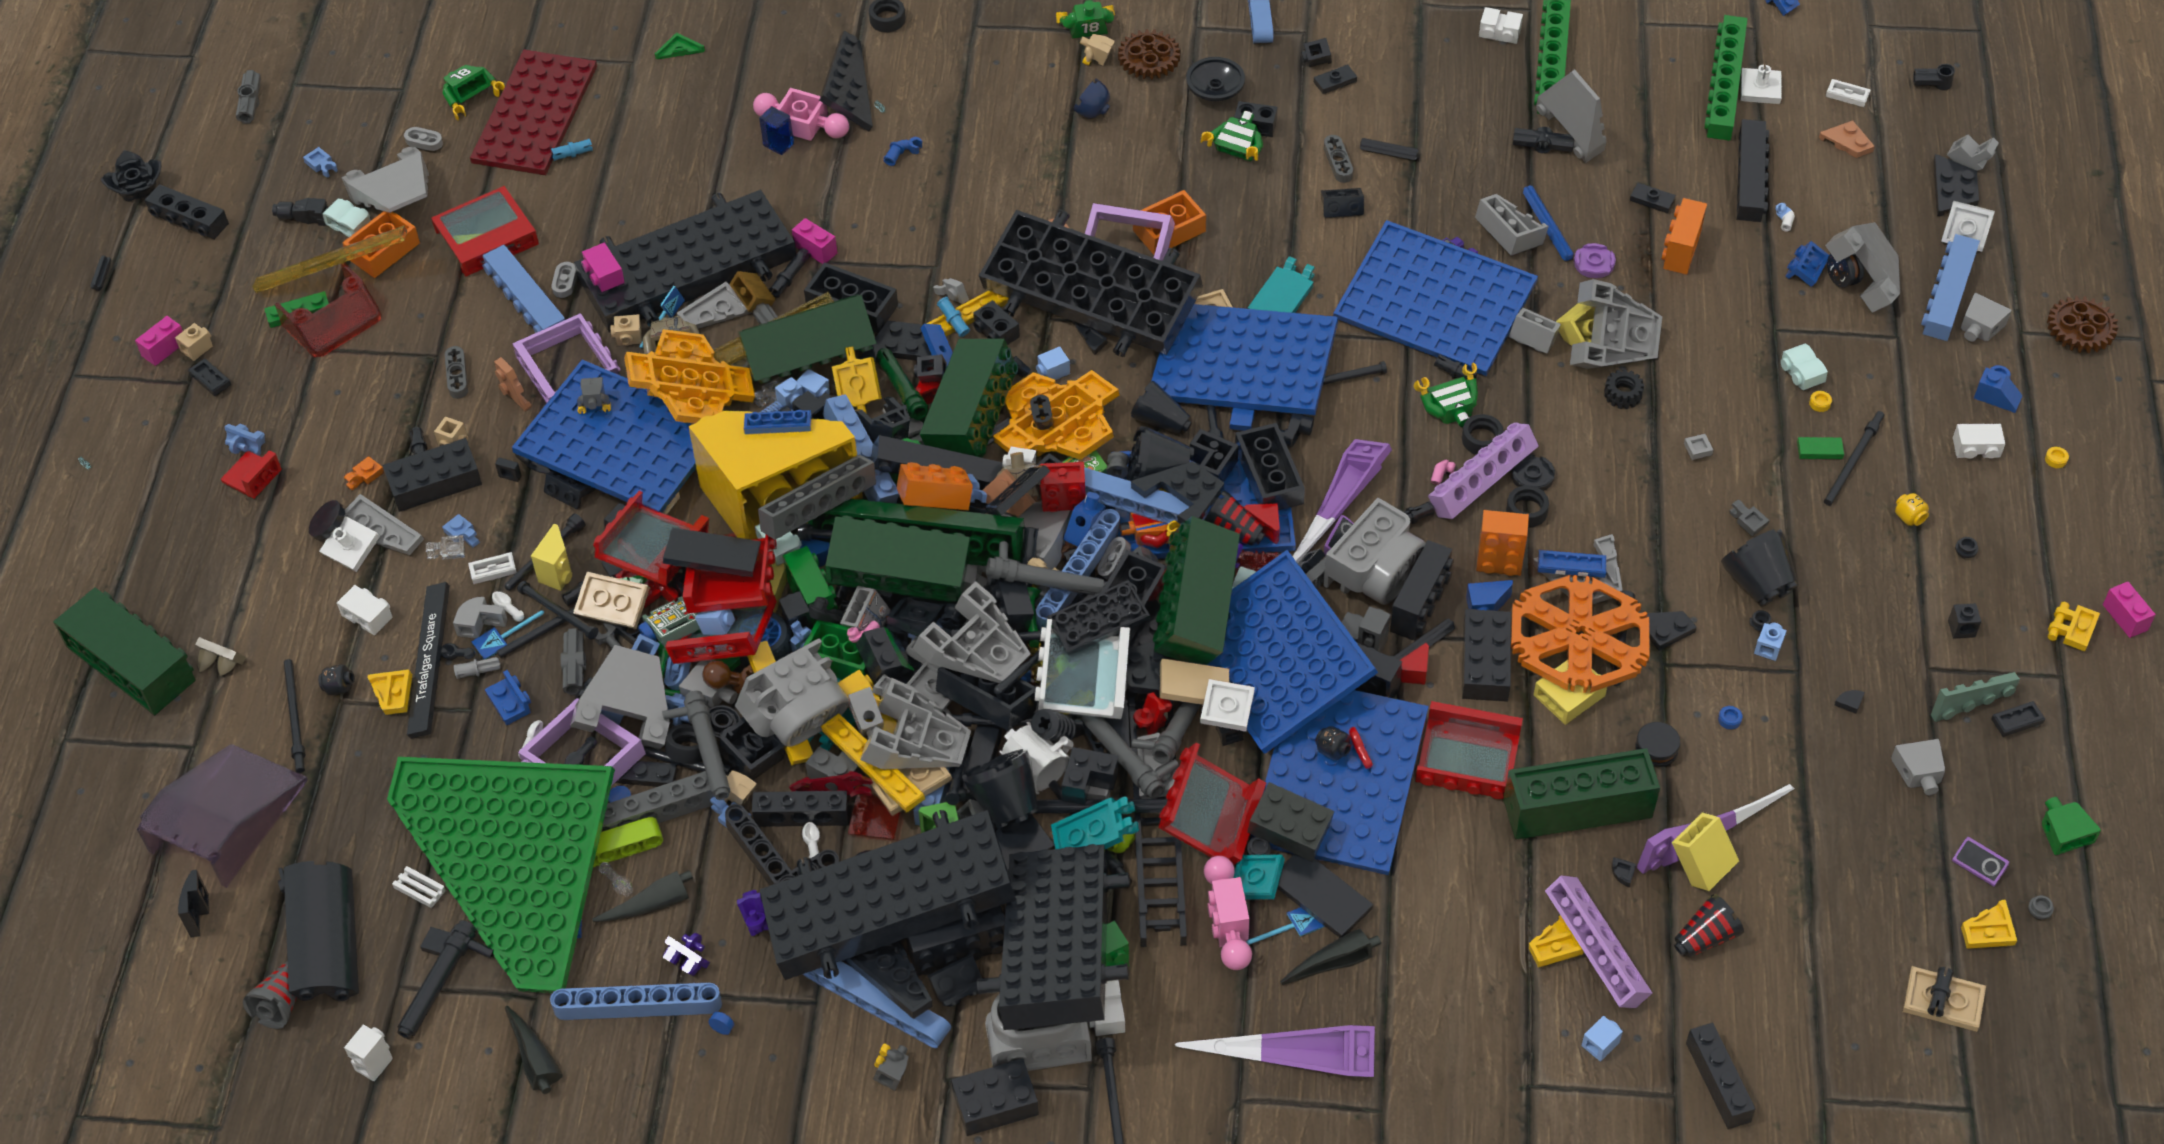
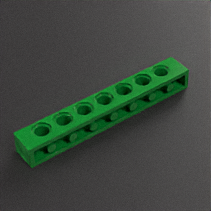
(1552, 45)
(1726, 78)

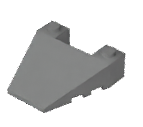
(1578, 111)
(391, 185)
(1876, 256)
(1620, 331)
(1050, 534)
(982, 647)
(629, 686)
(921, 734)

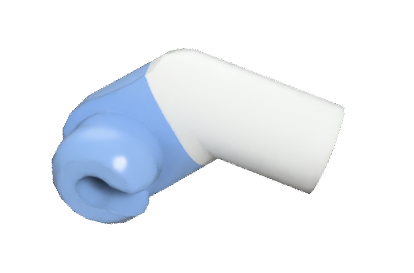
(1785, 215)

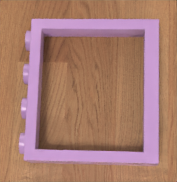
(1134, 217)
(552, 336)
(621, 762)

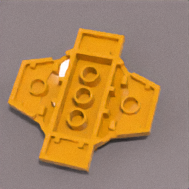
(688, 376)
(1075, 410)

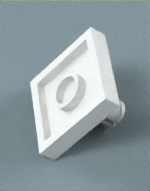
(1760, 85)
(1968, 222)
(350, 544)
(1227, 705)

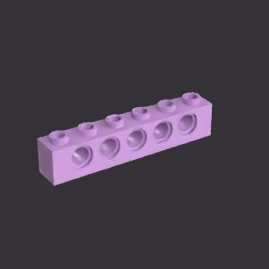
(1483, 470)
(1598, 942)

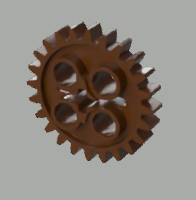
(1149, 54)
(2082, 324)

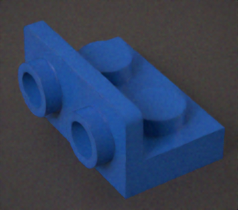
(1808, 263)
(509, 699)

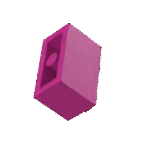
(816, 240)
(602, 267)
(159, 340)
(2129, 609)

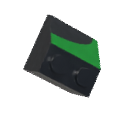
(883, 654)

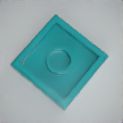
(1259, 875)

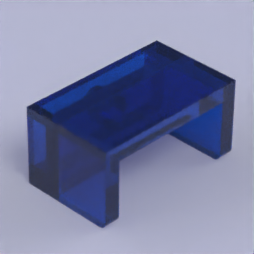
(776, 130)

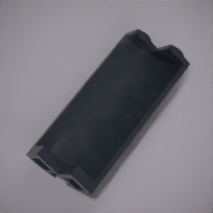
(320, 931)

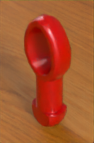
(1359, 746)

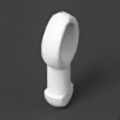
(503, 600)
(533, 730)
(811, 837)

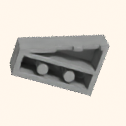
(1509, 226)

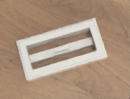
(1848, 93)
(492, 571)
(423, 879)

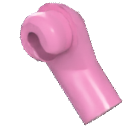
(1440, 469)
(854, 634)

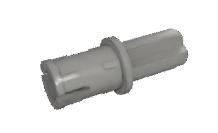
(476, 667)

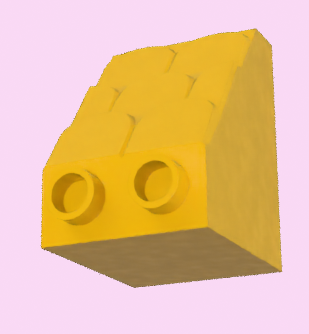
(751, 470)

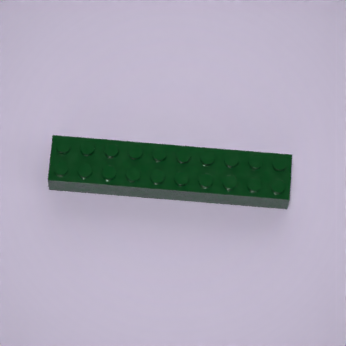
(983, 529)

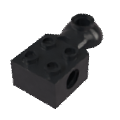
(742, 746)

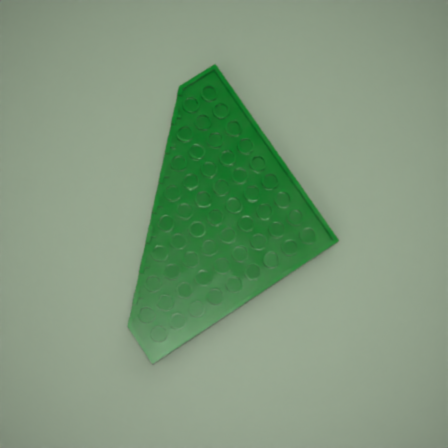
(511, 850)

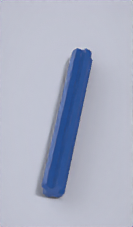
(1544, 217)

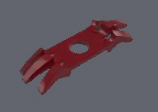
(844, 783)

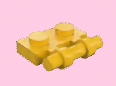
(2080, 628)

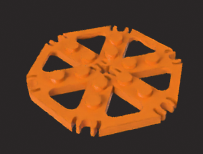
(1580, 647)

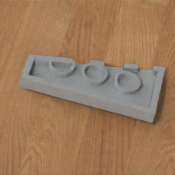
(392, 531)

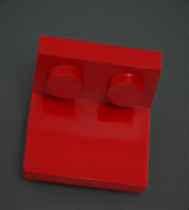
(252, 473)
(1063, 486)

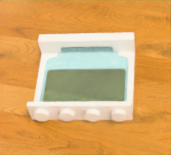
(1085, 681)

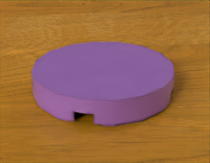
(1594, 260)

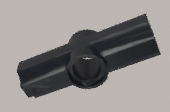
(1543, 140)

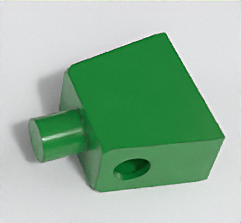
(2068, 826)

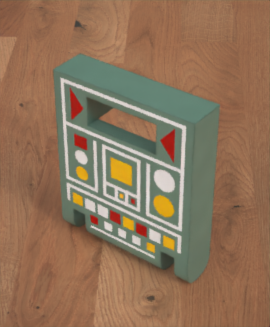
(668, 617)

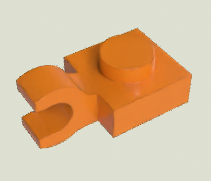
(365, 471)

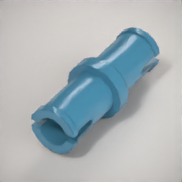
(571, 149)
(953, 317)

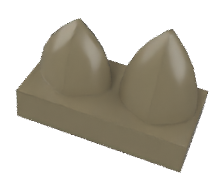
(209, 653)

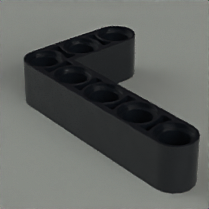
(759, 843)

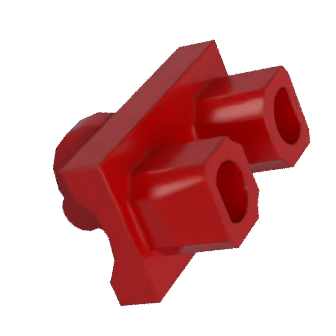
(1152, 713)

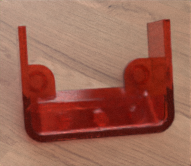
(336, 321)

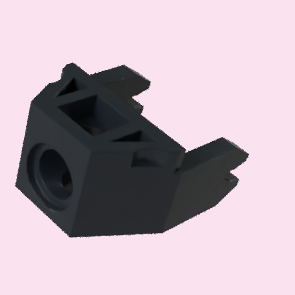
(883, 424)

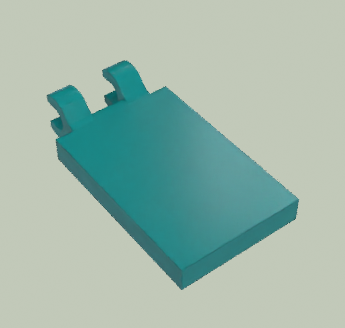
(1285, 288)
(1096, 825)

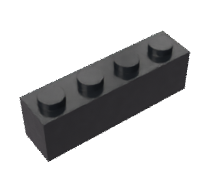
(1720, 1076)

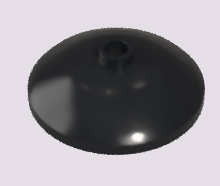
(1215, 78)

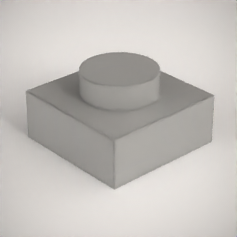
(1698, 446)

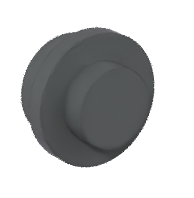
(2041, 907)

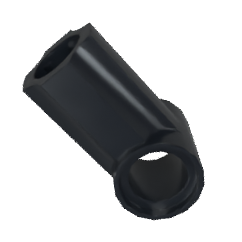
(1940, 77)

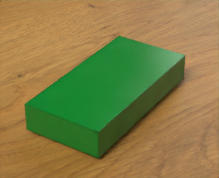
(1820, 448)

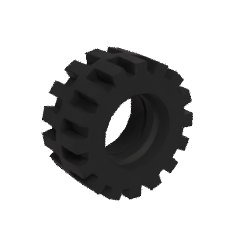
(1621, 398)

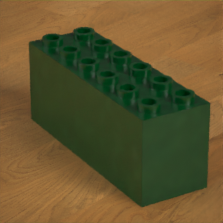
(807, 338)
(970, 396)
(897, 559)
(1196, 592)
(125, 650)
(1581, 793)

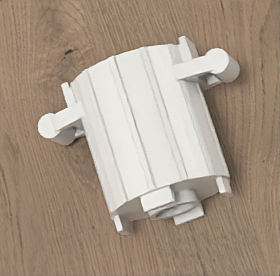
(1047, 758)

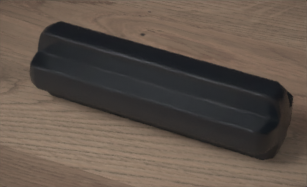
(101, 273)

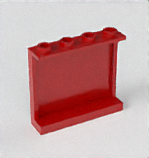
(723, 591)

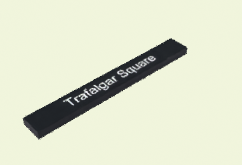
(428, 660)

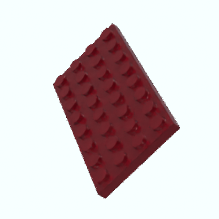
(533, 112)

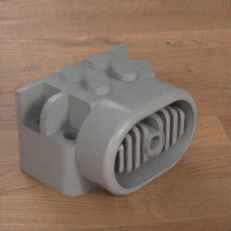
(1374, 554)
(792, 696)
(1038, 1046)

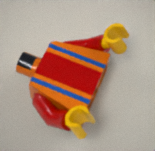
(1147, 530)

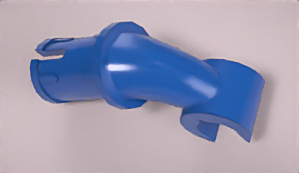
(898, 148)

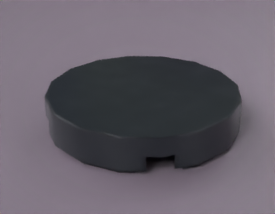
(1533, 472)
(326, 519)

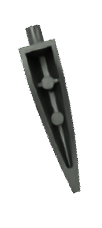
(657, 896)
(1339, 954)
(537, 1061)

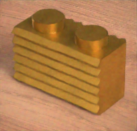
(751, 290)

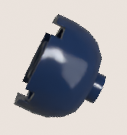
(1093, 100)

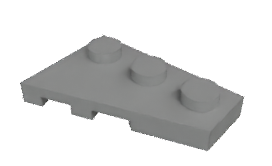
(714, 307)

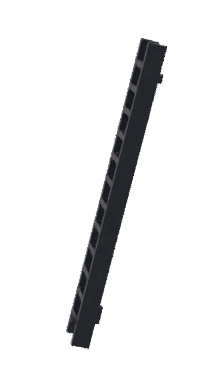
(1166, 924)

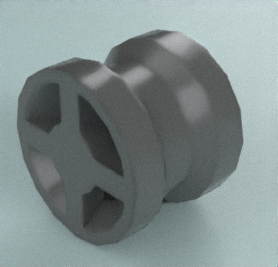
(1117, 464)

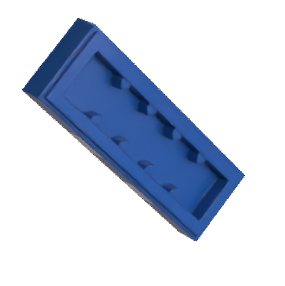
(1572, 563)

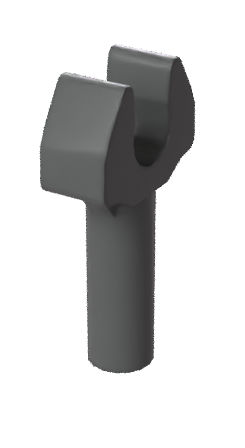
(608, 637)

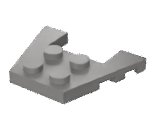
(1606, 547)
(922, 681)

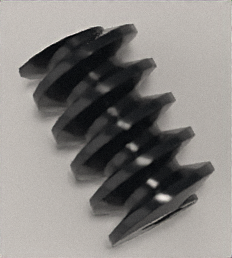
(1053, 725)

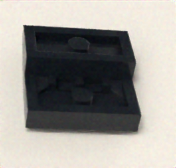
(193, 903)

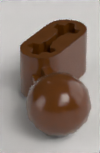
(718, 675)

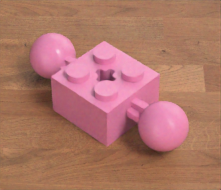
(805, 112)
(1229, 912)

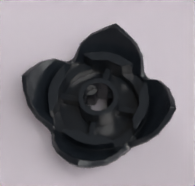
(132, 176)

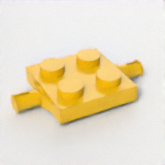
(857, 380)

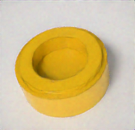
(1820, 401)
(2056, 457)

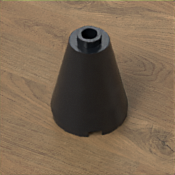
(1161, 410)

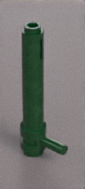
(915, 404)

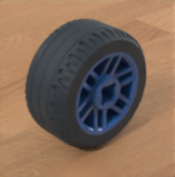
(778, 637)

